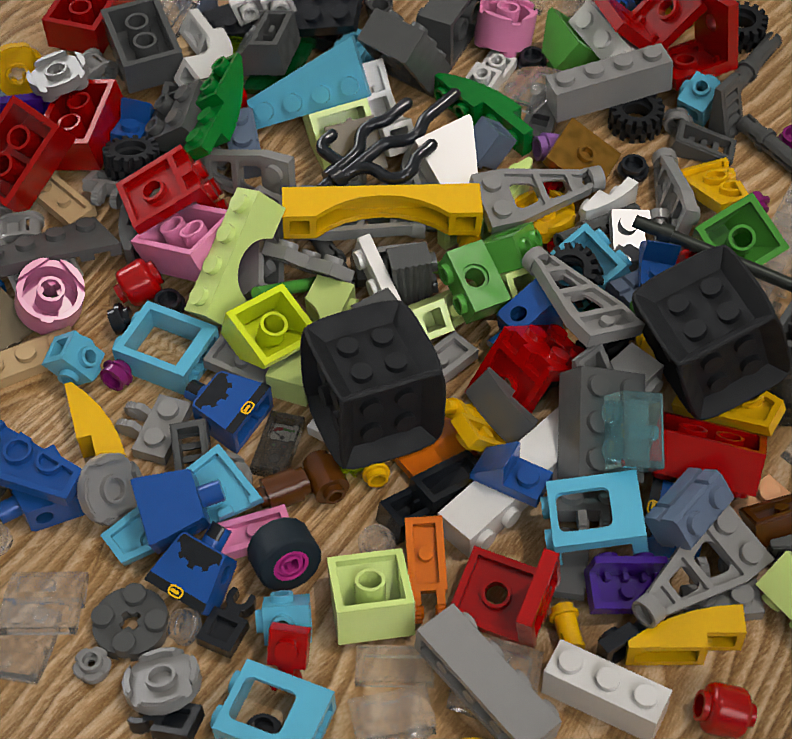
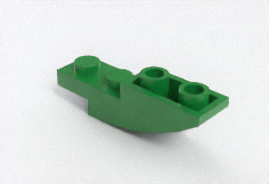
(484, 101)
(220, 107)

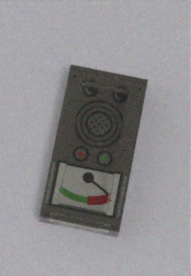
(277, 443)

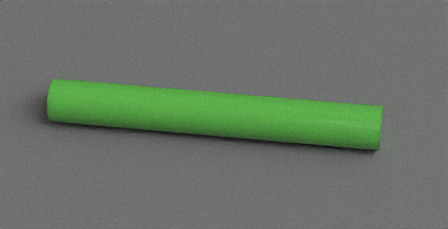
(293, 286)

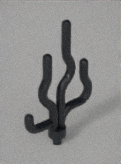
(361, 161)

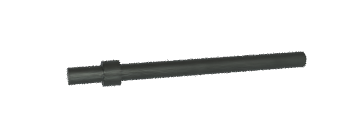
(666, 233)

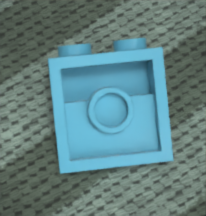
(613, 263)

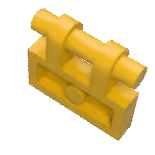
(472, 428)

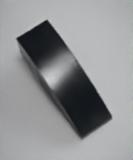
(426, 493)

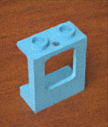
(626, 509)
(306, 719)

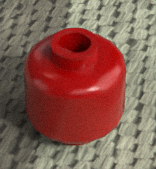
(138, 282)
(724, 710)

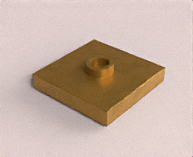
(580, 149)

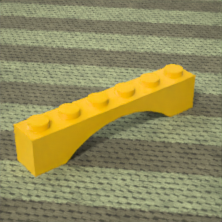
(446, 207)

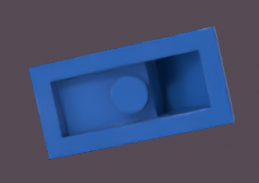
(133, 119)
(655, 258)
(511, 475)

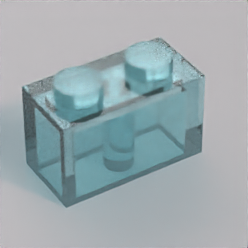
(633, 431)

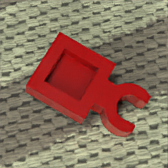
(288, 648)

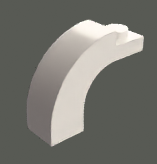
(206, 43)
(382, 101)

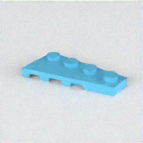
(318, 85)
(128, 536)

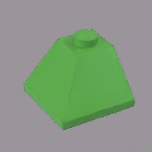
(563, 44)
(745, 230)

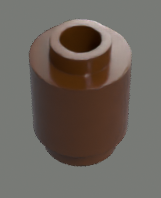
(325, 477)
(284, 487)

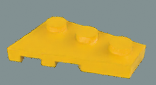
(715, 184)
(757, 415)

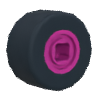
(284, 554)

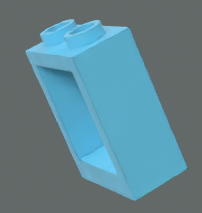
(158, 371)

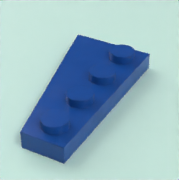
(35, 469)

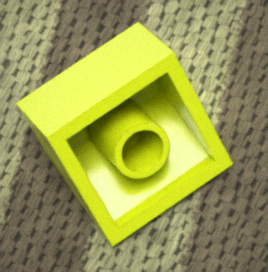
(265, 327)

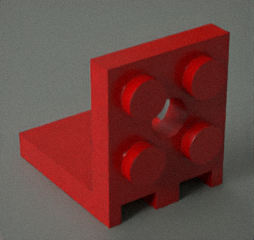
(648, 21)
(714, 46)
(180, 184)
(530, 359)
(528, 592)

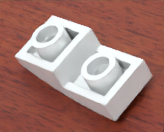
(251, 10)
(493, 70)
(602, 203)

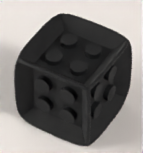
(713, 332)
(373, 383)

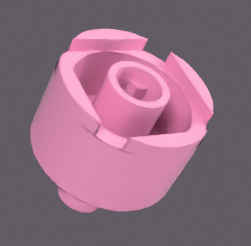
(505, 25)
(49, 279)

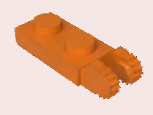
(426, 561)

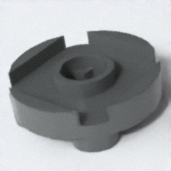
(127, 603)

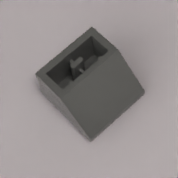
(270, 44)
(174, 116)

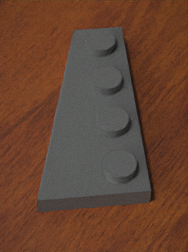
(74, 240)

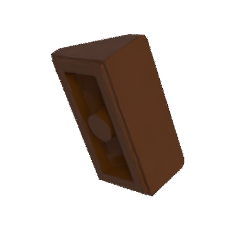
(769, 518)

